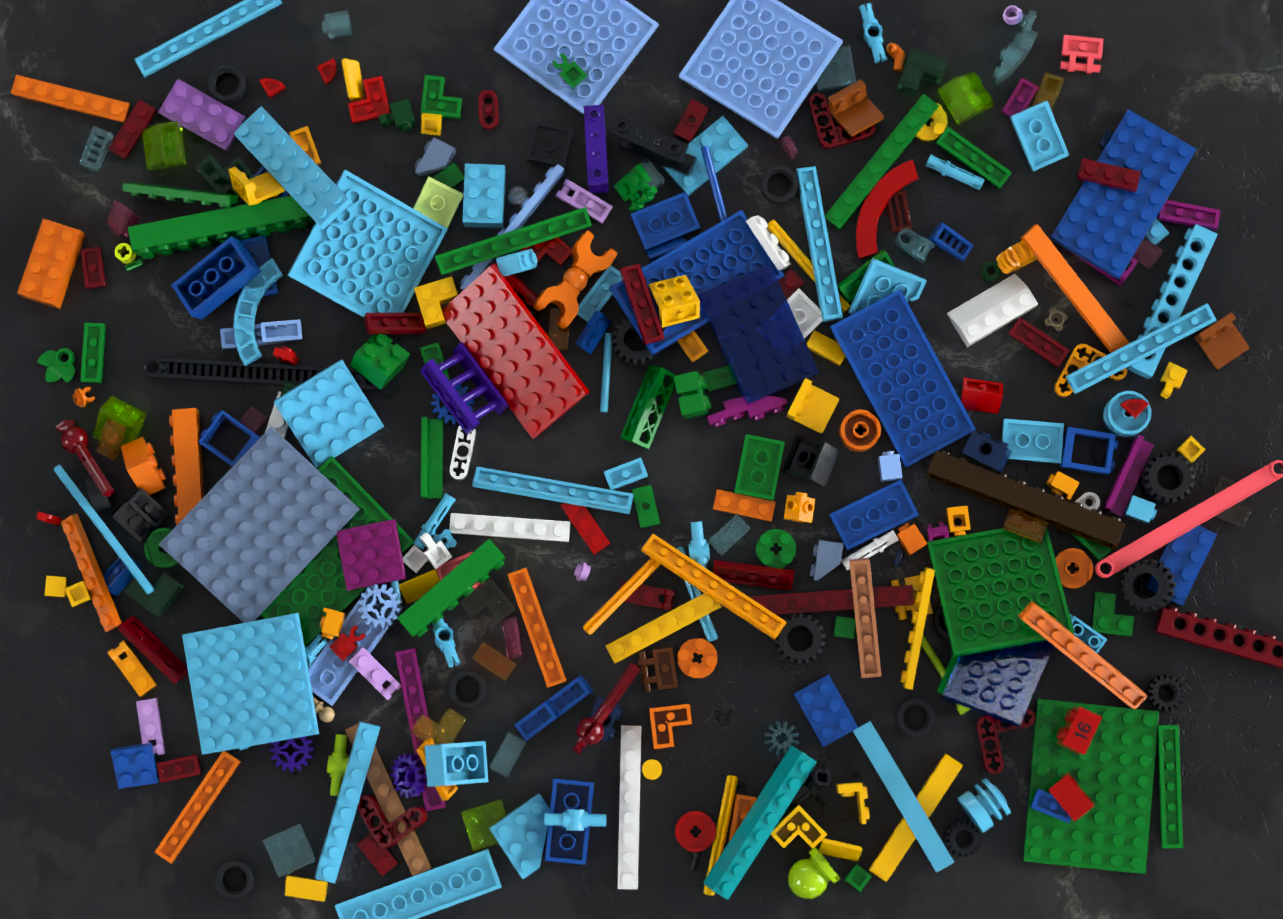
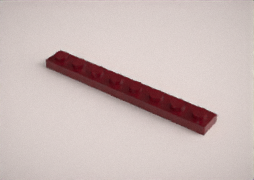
(833, 600)

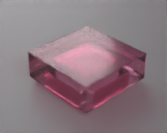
(789, 147)
(253, 419)

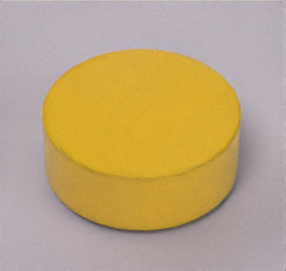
(651, 769)

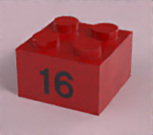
(1078, 730)

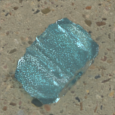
(784, 745)

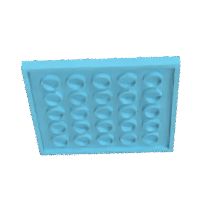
(369, 252)
(250, 683)

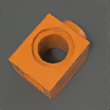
(911, 538)

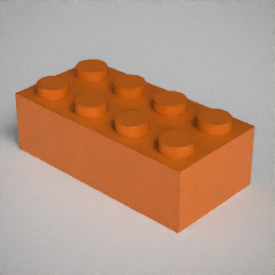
(51, 263)

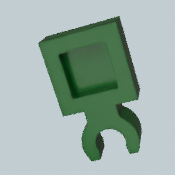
(571, 73)

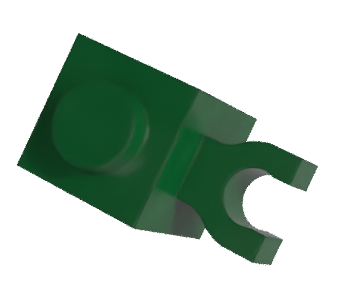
(401, 115)

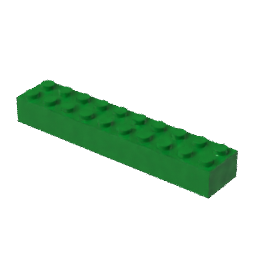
(217, 226)

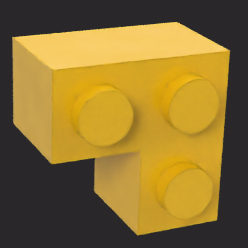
(431, 298)
(796, 823)

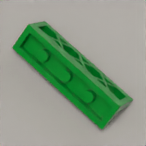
(646, 404)
(431, 458)

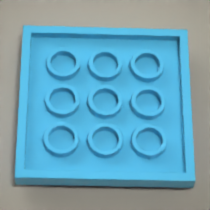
(328, 413)

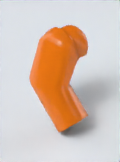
(898, 55)

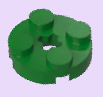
(783, 540)
(153, 552)

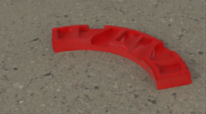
(875, 203)

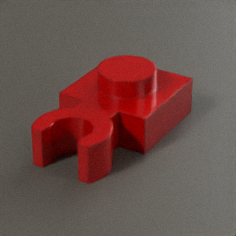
(345, 645)

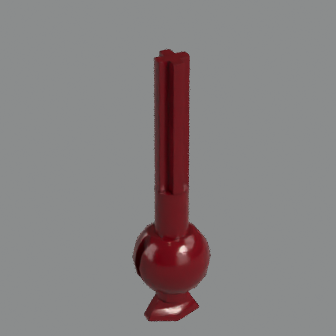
(75, 441)
(590, 729)

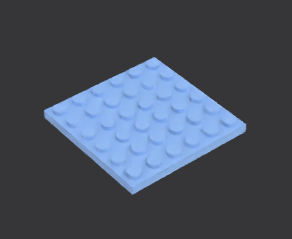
(592, 33)
(761, 61)

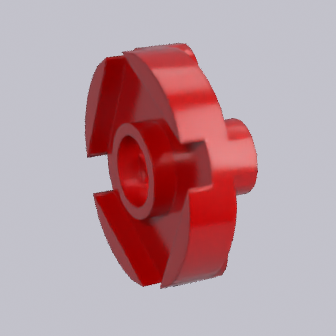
(687, 839)

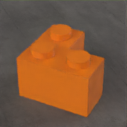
(143, 466)
(664, 719)

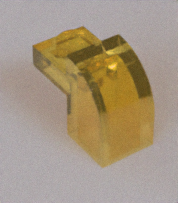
(1049, 89)

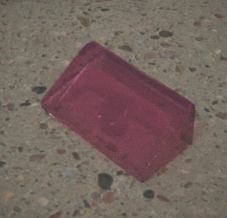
(1147, 253)
(512, 638)

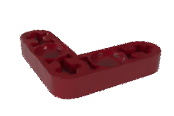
(835, 132)
(996, 727)
(390, 828)

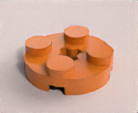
(1081, 560)
(698, 646)

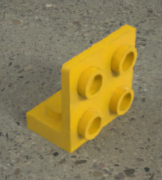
(256, 188)
(675, 300)
(812, 407)
(848, 789)

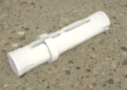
(871, 549)

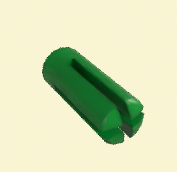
(134, 264)

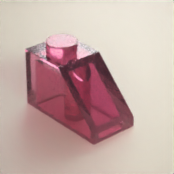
(120, 219)

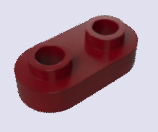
(488, 110)

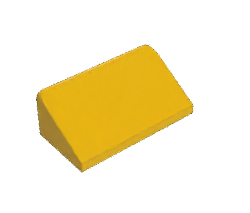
(353, 80)
(825, 347)
(419, 586)
(840, 849)
(306, 888)

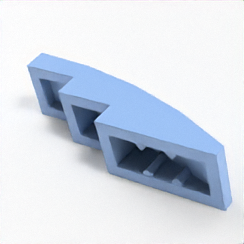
(266, 333)

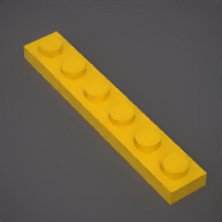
(662, 627)
(916, 635)

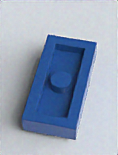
(593, 332)
(1047, 804)

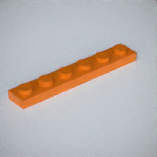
(70, 99)
(91, 573)
(537, 627)
(197, 806)

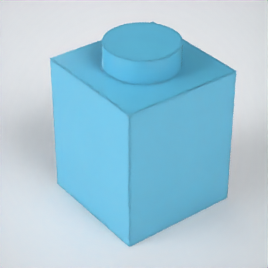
(1140, 510)

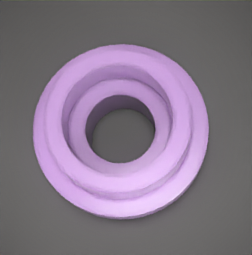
(1010, 11)
(582, 571)

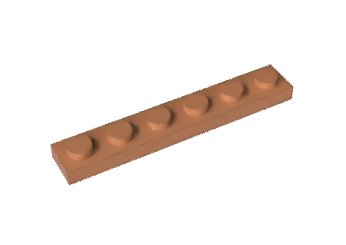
(865, 617)

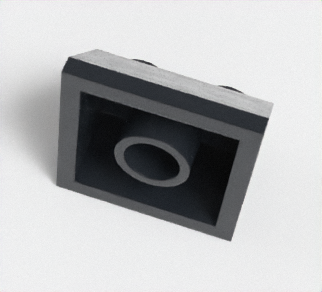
(811, 460)

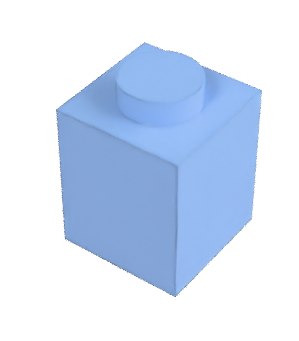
(889, 466)

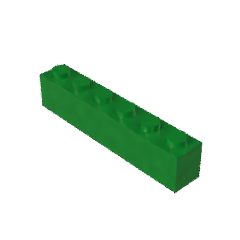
(452, 588)

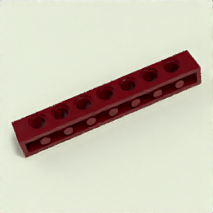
(1166, 627)

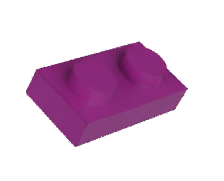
(1020, 97)

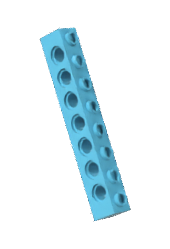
(1204, 239)

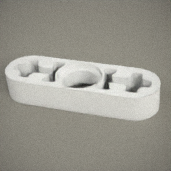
(471, 437)

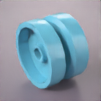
(1118, 422)

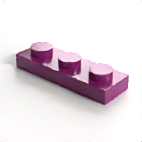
(1189, 215)

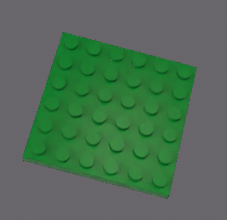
(989, 581)

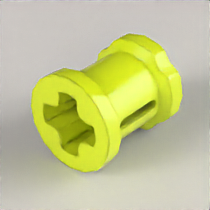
(121, 248)

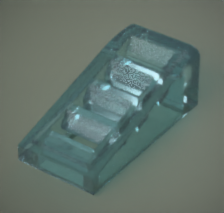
(90, 146)

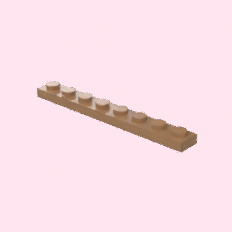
(393, 808)

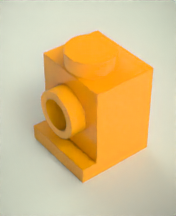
(1062, 485)
(961, 513)
(332, 623)

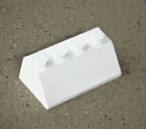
(992, 309)

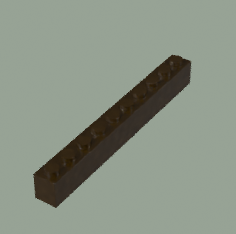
(1031, 501)

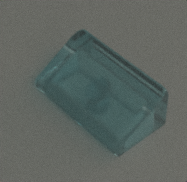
(507, 754)

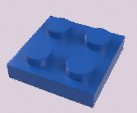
(135, 765)

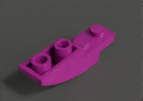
(737, 407)

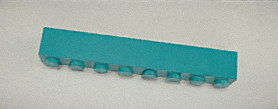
(759, 822)

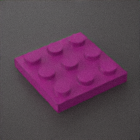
(371, 555)

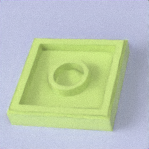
(438, 202)

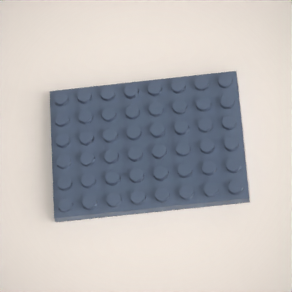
(259, 526)

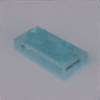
(729, 535)

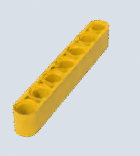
(902, 836)

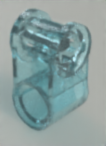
(915, 245)

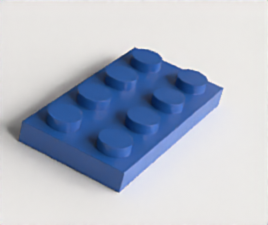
(873, 514)
(1184, 558)

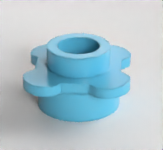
(451, 542)

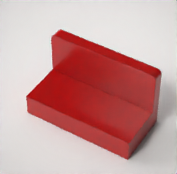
(981, 395)
(1071, 797)

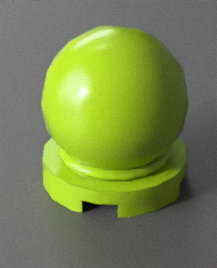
(810, 876)

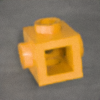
(799, 508)

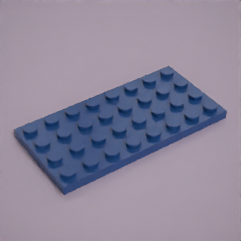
(1109, 222)
(708, 262)
(902, 378)

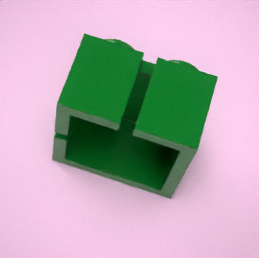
(380, 360)
(693, 397)

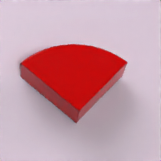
(328, 70)
(272, 86)
(1134, 406)
(48, 518)

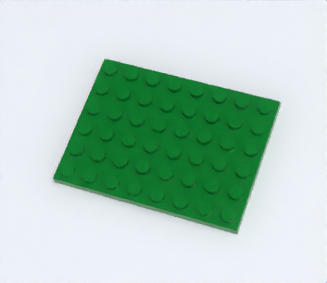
(323, 580)
(1112, 773)

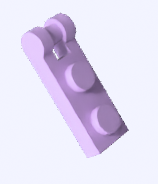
(596, 208)
(374, 672)
(151, 724)

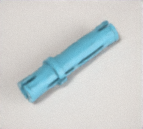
(955, 172)
(435, 519)

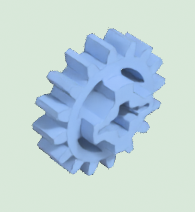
(381, 614)

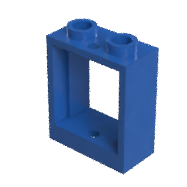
(217, 421)
(1067, 450)

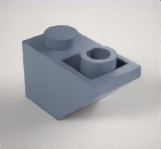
(436, 158)
(827, 556)

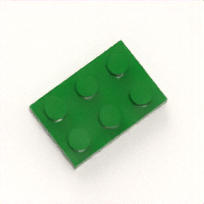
(759, 467)

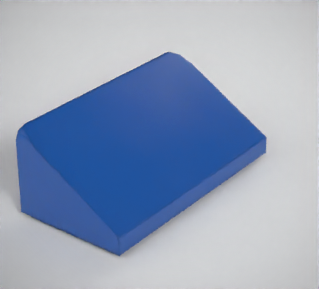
(659, 251)
(119, 576)

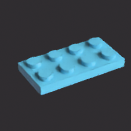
(723, 145)

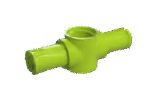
(337, 763)

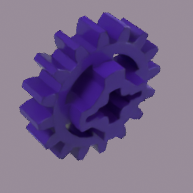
(292, 759)
(409, 775)

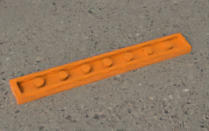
(1074, 288)
(1083, 655)

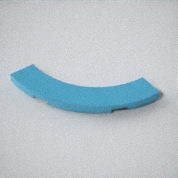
(246, 310)

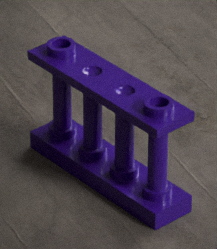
(596, 149)
(453, 401)

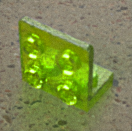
(478, 822)

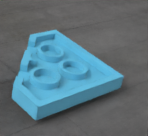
(884, 280)
(523, 835)

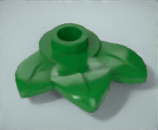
(56, 366)

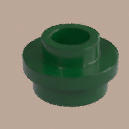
(990, 265)

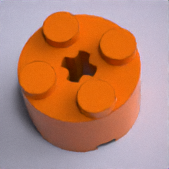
(852, 439)

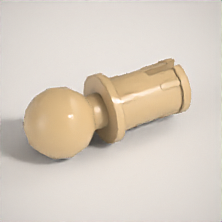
(326, 714)

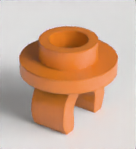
(80, 398)

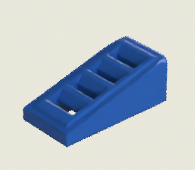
(948, 247)

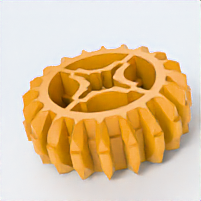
(1015, 257)

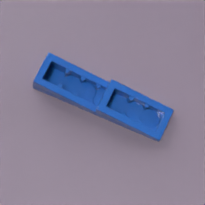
(553, 707)

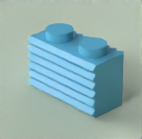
(517, 262)

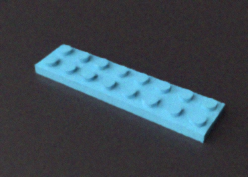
(292, 167)
(426, 891)

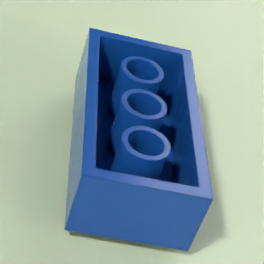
(216, 278)
(564, 844)

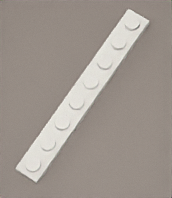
(629, 807)

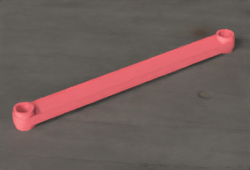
(1190, 519)

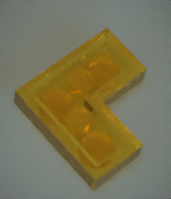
(440, 733)

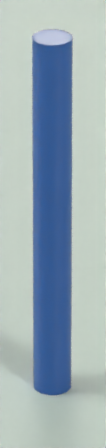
(714, 183)

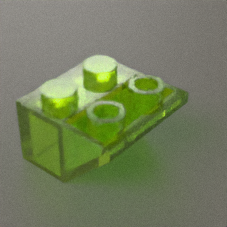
(966, 97)
(164, 146)

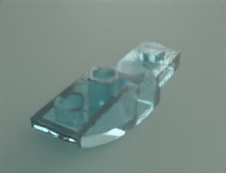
(1016, 54)

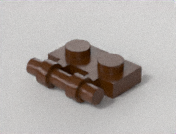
(664, 669)

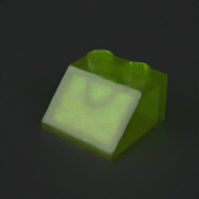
(122, 413)

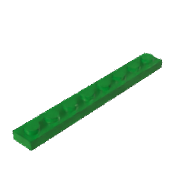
(881, 161)
(513, 241)

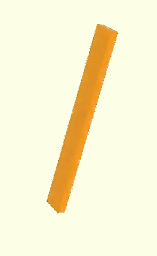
(713, 586)

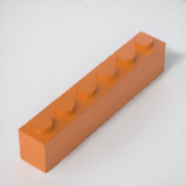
(187, 460)

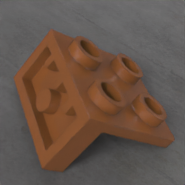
(854, 109)
(1222, 342)

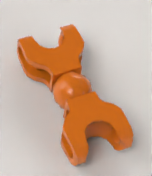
(575, 279)

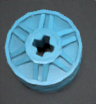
(985, 804)

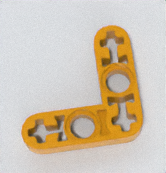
(1080, 363)

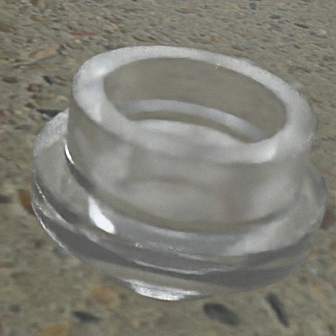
(517, 195)

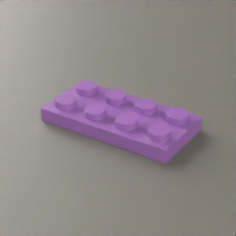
(202, 115)

